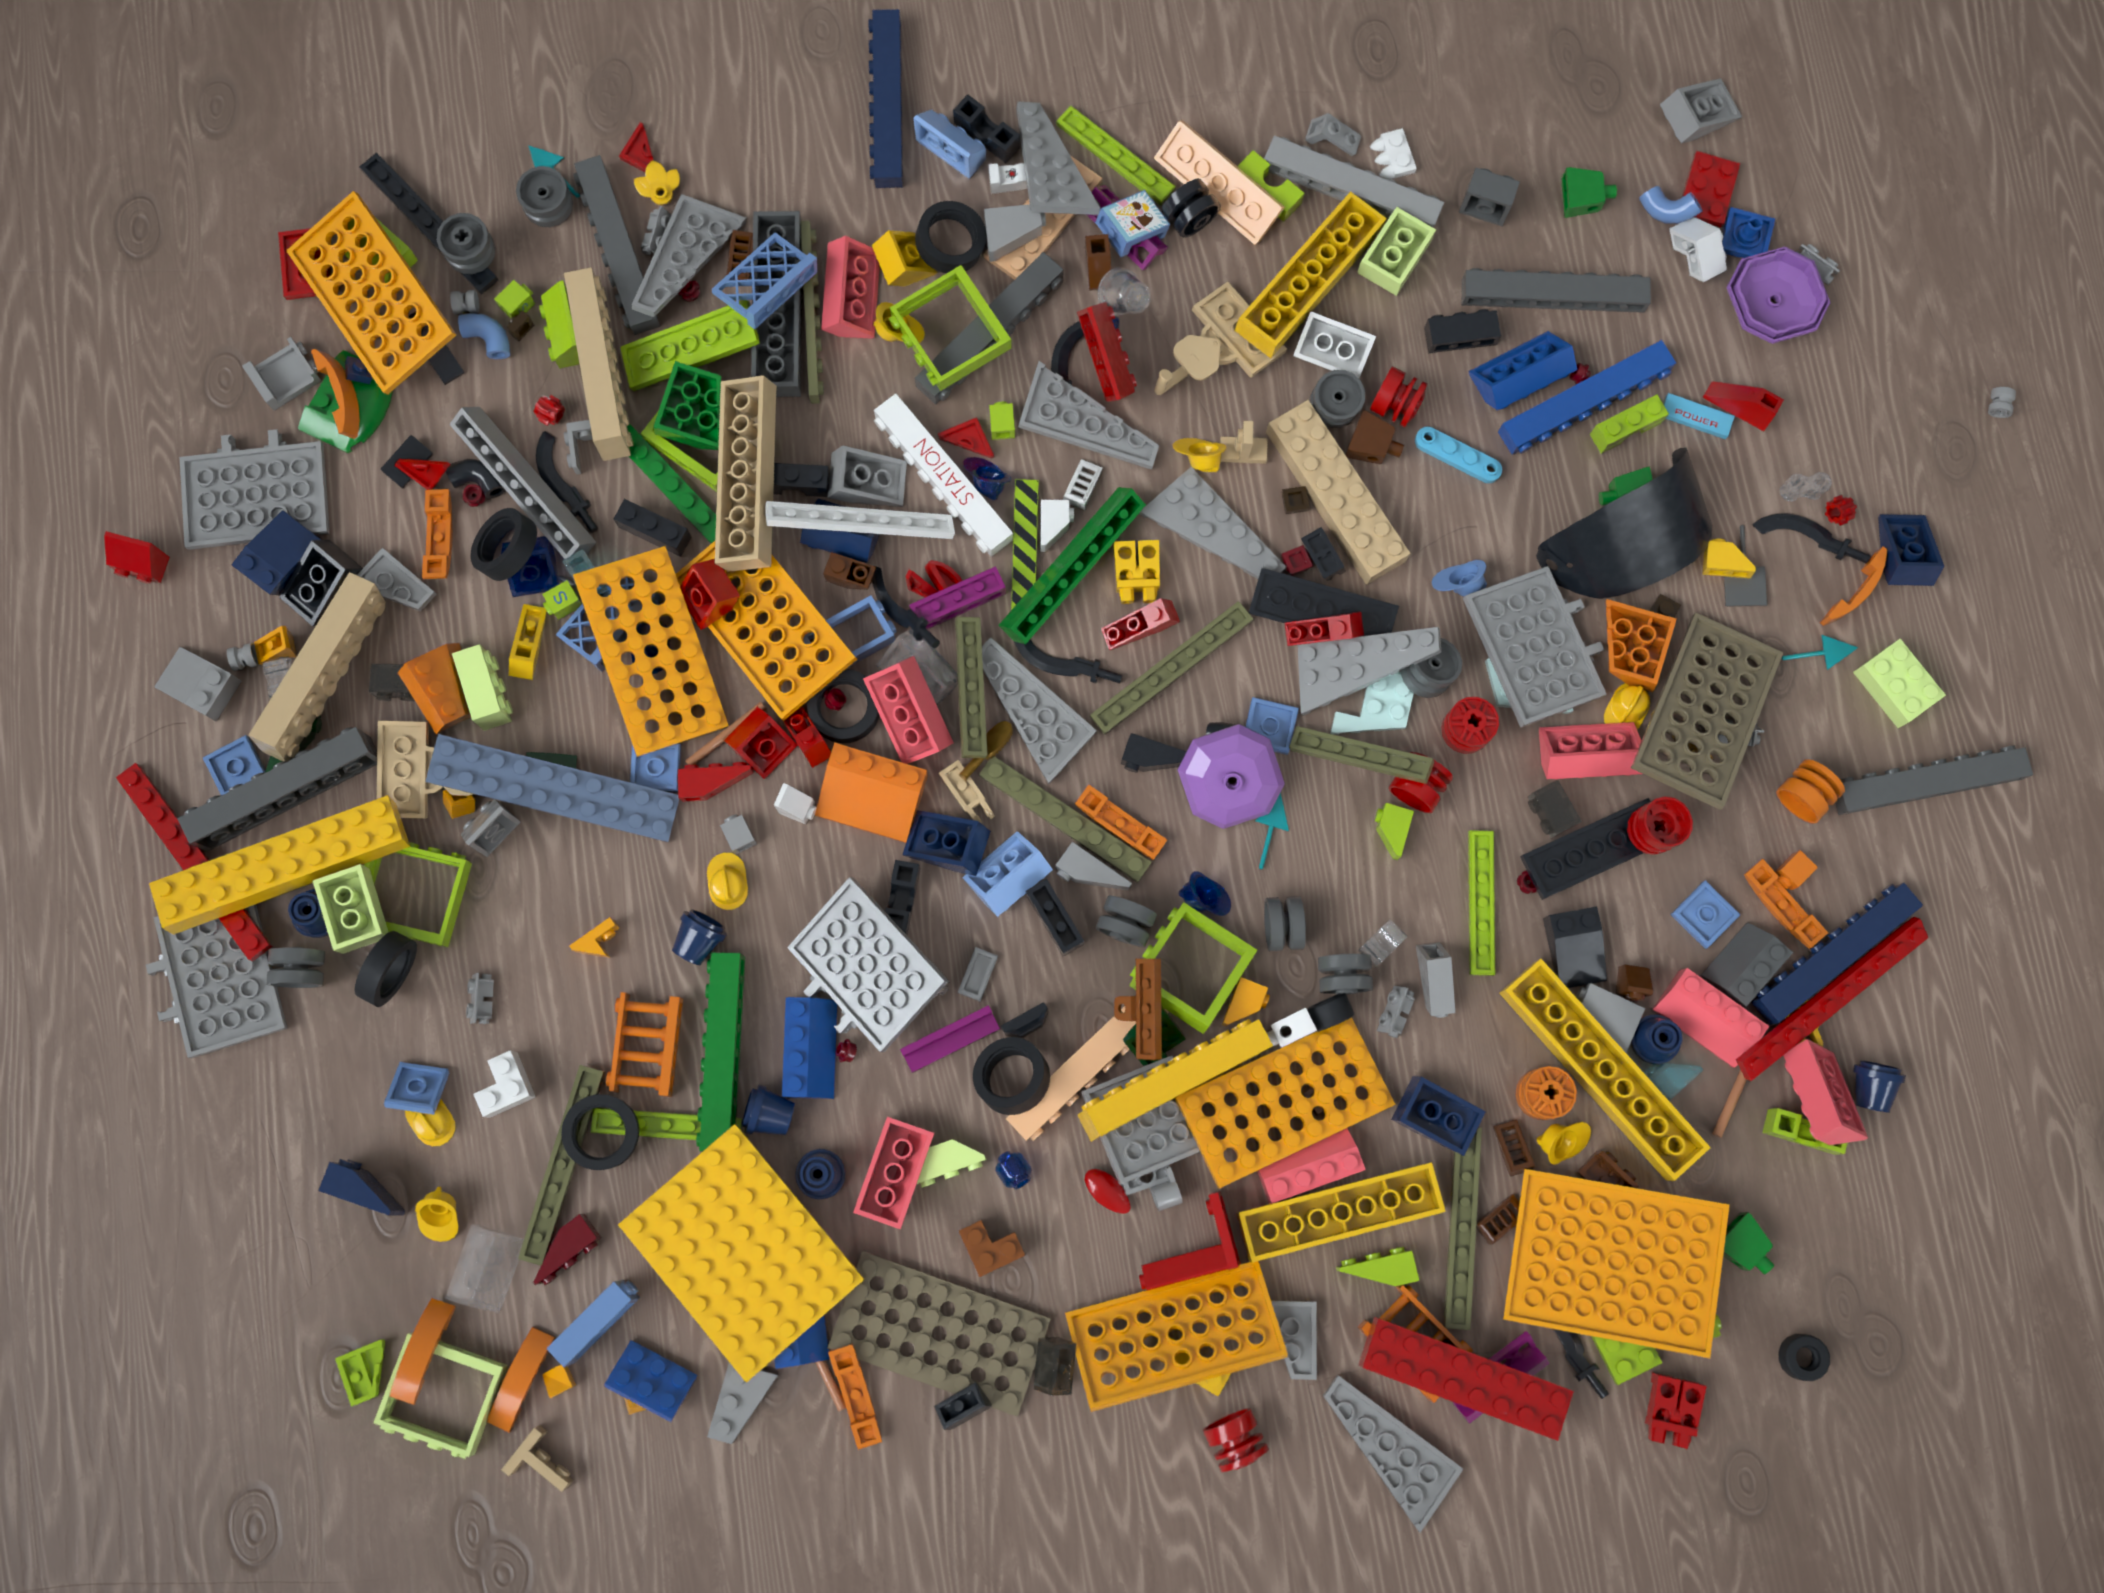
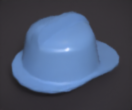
(1461, 578)

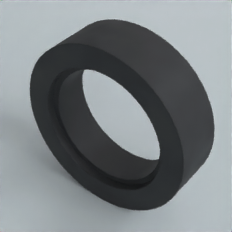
(951, 211)
(517, 551)
(848, 734)
(385, 968)
(994, 1054)
(570, 1125)

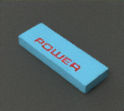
(1698, 416)

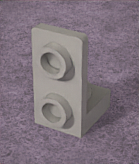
(1334, 131)
(576, 430)

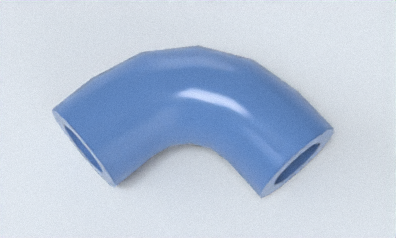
(1667, 210)
(489, 329)

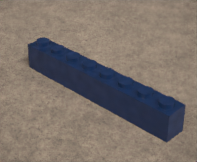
(887, 99)
(1836, 953)

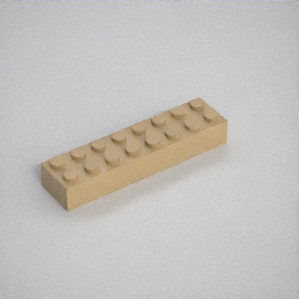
(598, 364)
(745, 473)
(1337, 492)
(318, 668)

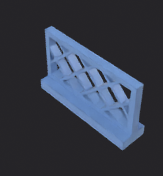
(782, 287)
(619, 635)

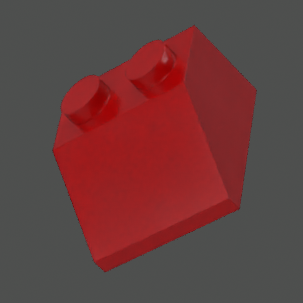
(135, 558)
(708, 593)
(760, 742)

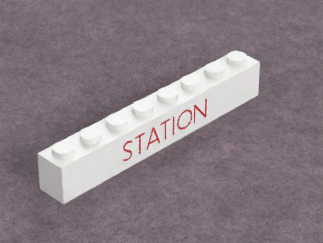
(943, 475)

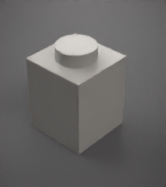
(738, 833)

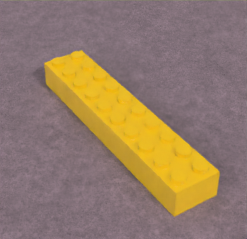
(278, 865)
(1604, 1070)

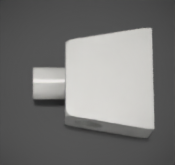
(1300, 1024)

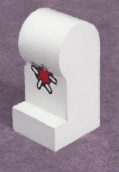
(1007, 178)

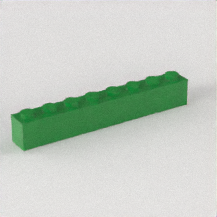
(1072, 565)
(721, 1046)

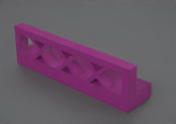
(1152, 245)
(960, 597)
(949, 1039)
(1528, 1360)

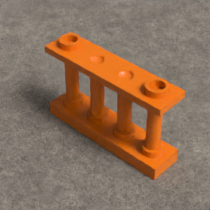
(665, 1058)
(1410, 1295)

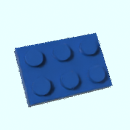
(650, 1381)

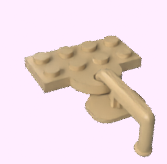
(1217, 342)
(404, 765)

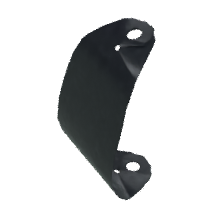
(1634, 537)

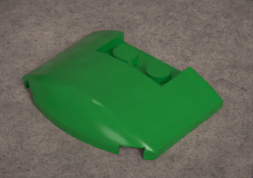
(318, 417)

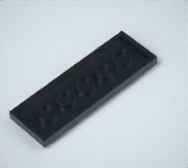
(1295, 599)
(1582, 853)

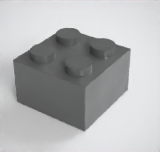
(1489, 196)

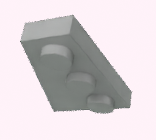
(396, 581)
(1299, 1334)
(738, 1403)

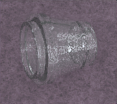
(1123, 292)

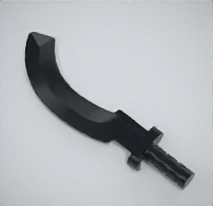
(1063, 348)
(558, 485)
(1812, 530)
(900, 615)
(1065, 666)
(1575, 1350)

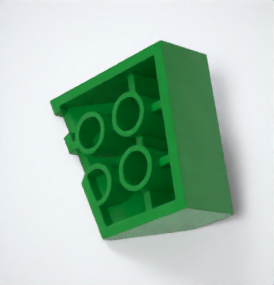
(690, 408)

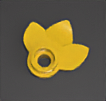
(657, 180)

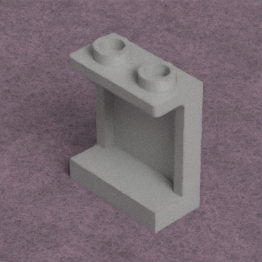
(283, 374)

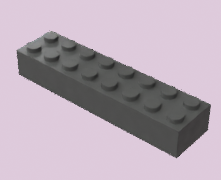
(781, 333)
(279, 789)

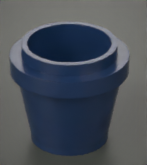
(311, 924)
(697, 936)
(1647, 1042)
(1876, 1085)
(767, 1112)
(831, 1180)

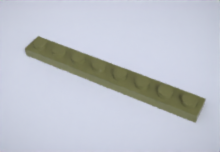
(812, 320)
(1171, 668)
(1065, 819)
(558, 1174)
(1462, 1236)

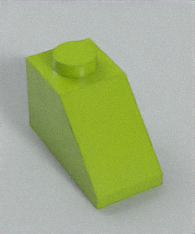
(1393, 827)

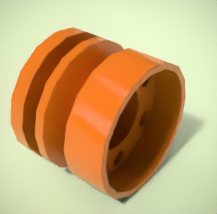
(1810, 791)
(1531, 1094)

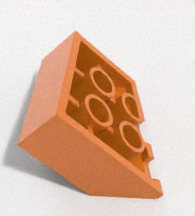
(1637, 643)
(437, 687)

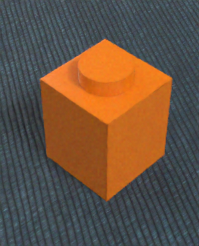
(1795, 870)

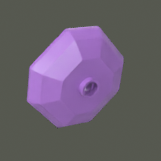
(1789, 281)
(1228, 754)

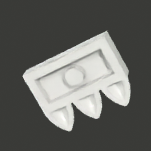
(1395, 154)

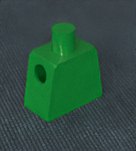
(1584, 191)
(1624, 484)
(1747, 1244)

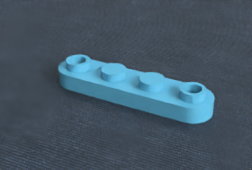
(1458, 455)

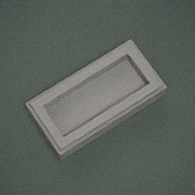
(977, 974)

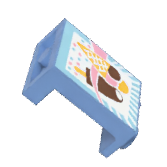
(1132, 221)

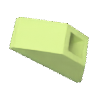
(947, 1160)

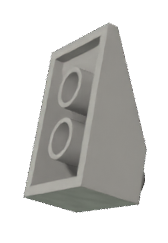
(1700, 109)
(866, 477)
(198, 683)
(489, 827)

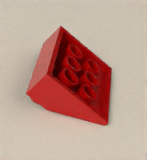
(1106, 351)

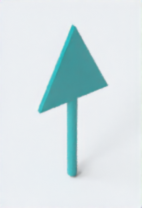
(548, 159)
(1833, 651)
(1276, 819)

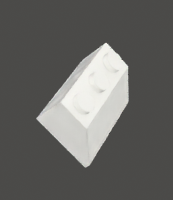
(1334, 345)

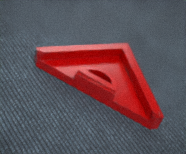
(637, 150)
(968, 436)
(423, 471)
(919, 585)

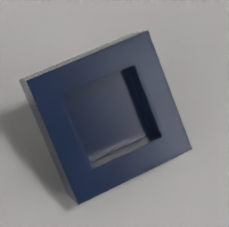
(356, 370)

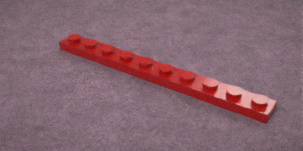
(167, 827)
(1832, 998)

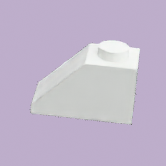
(1054, 521)
(795, 804)

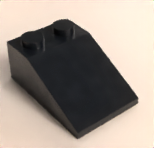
(317, 579)
(1577, 946)

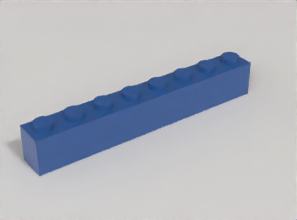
(1587, 397)

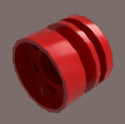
(1399, 397)
(1464, 736)
(1420, 795)
(1660, 825)
(1237, 1443)

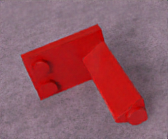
(1200, 1261)

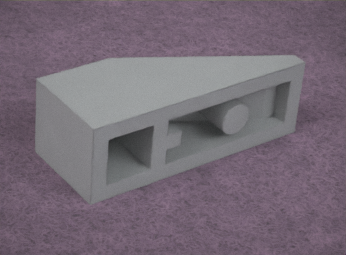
(1086, 869)

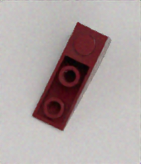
(569, 1242)

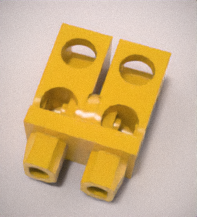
(1140, 577)

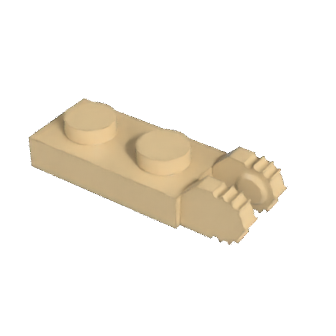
(964, 791)

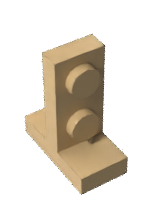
(1244, 447)
(538, 1460)

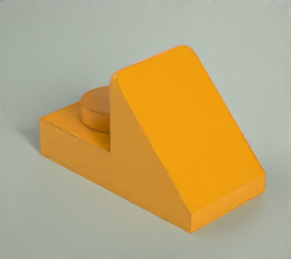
(275, 645)
(590, 942)

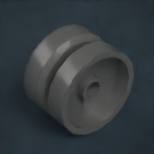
(544, 196)
(466, 243)
(1341, 386)
(1434, 674)
(1126, 921)
(1284, 923)
(296, 965)
(1345, 974)

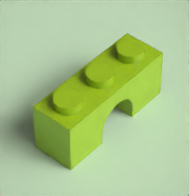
(1287, 193)
(1621, 426)
(1795, 1129)

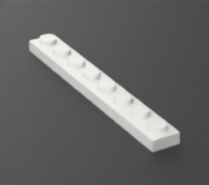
(859, 520)

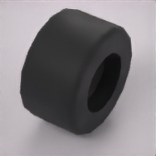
(1331, 1012)
(1820, 1357)

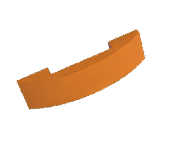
(348, 413)
(438, 535)
(1873, 570)
(1120, 823)
(1783, 906)
(420, 1350)
(519, 1379)
(856, 1396)

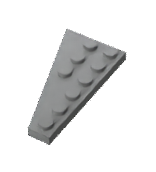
(1050, 172)
(687, 245)
(1075, 418)
(1208, 522)
(1348, 665)
(1043, 720)
(1404, 1461)

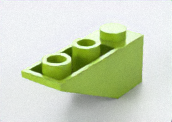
(1392, 1269)

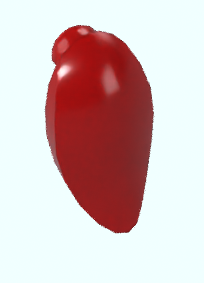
(941, 574)
(1107, 1191)

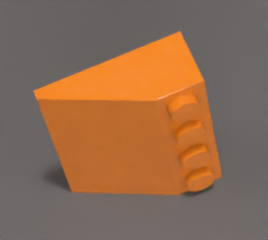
(871, 792)

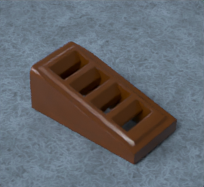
(739, 241)
(1505, 1150)
(1486, 1232)

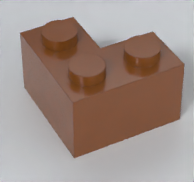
(988, 1255)

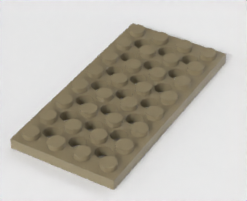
(1715, 724)
(955, 1325)

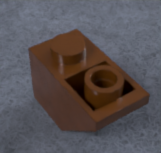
(1097, 258)
(848, 572)
(1633, 983)

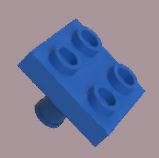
(1746, 233)

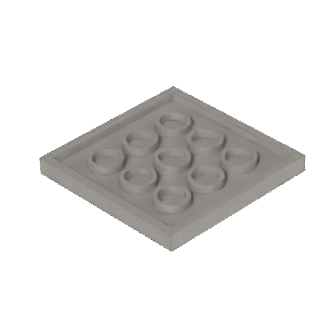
(1149, 1140)

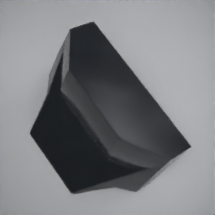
(1026, 1022)

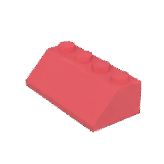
(850, 289)
(908, 710)
(1589, 750)
(1710, 1016)
(1824, 1094)
(1312, 1167)
(893, 1173)

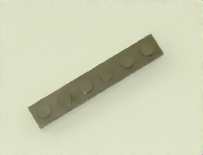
(971, 687)
(1362, 754)

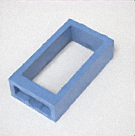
(873, 646)
(594, 1322)

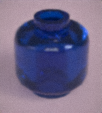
(1013, 1170)

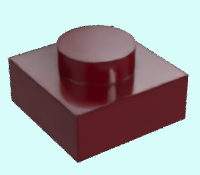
(1296, 560)

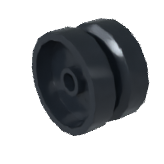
(1191, 208)

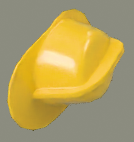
(886, 330)
(1202, 454)
(1627, 705)
(727, 881)
(431, 1128)
(1564, 1141)
(437, 1216)

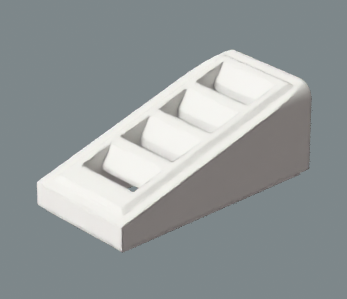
(1078, 501)

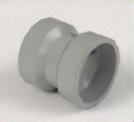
(464, 302)
(2002, 402)
(242, 657)

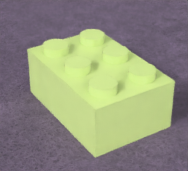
(1396, 251)
(1899, 683)
(482, 687)
(351, 908)

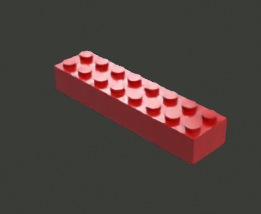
(1466, 1378)

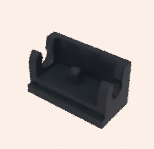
(1323, 554)

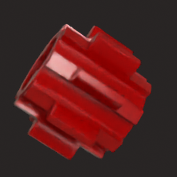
(549, 410)
(1840, 510)

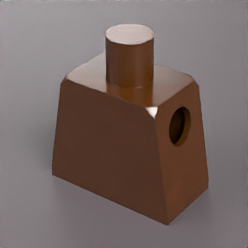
(1373, 440)

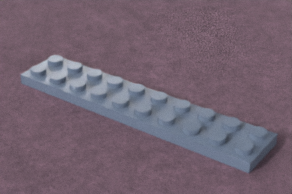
(552, 788)

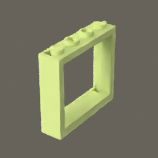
(434, 1439)

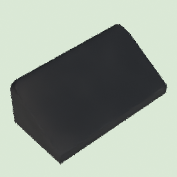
(408, 450)
(962, 1406)

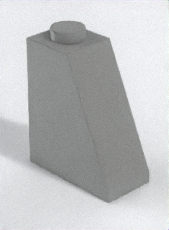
(1011, 228)
(1436, 979)
(1613, 1013)

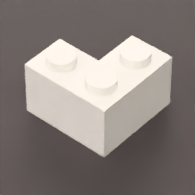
(1702, 247)
(511, 1086)

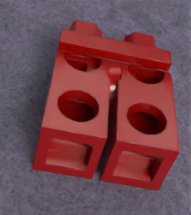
(1674, 1407)

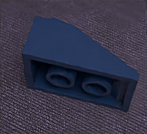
(1910, 550)
(274, 553)
(947, 842)
(1438, 1115)
(358, 1186)

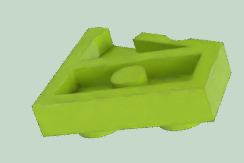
(362, 1372)

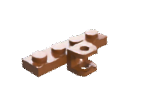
(1144, 1009)

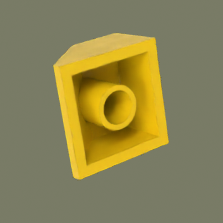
(900, 259)

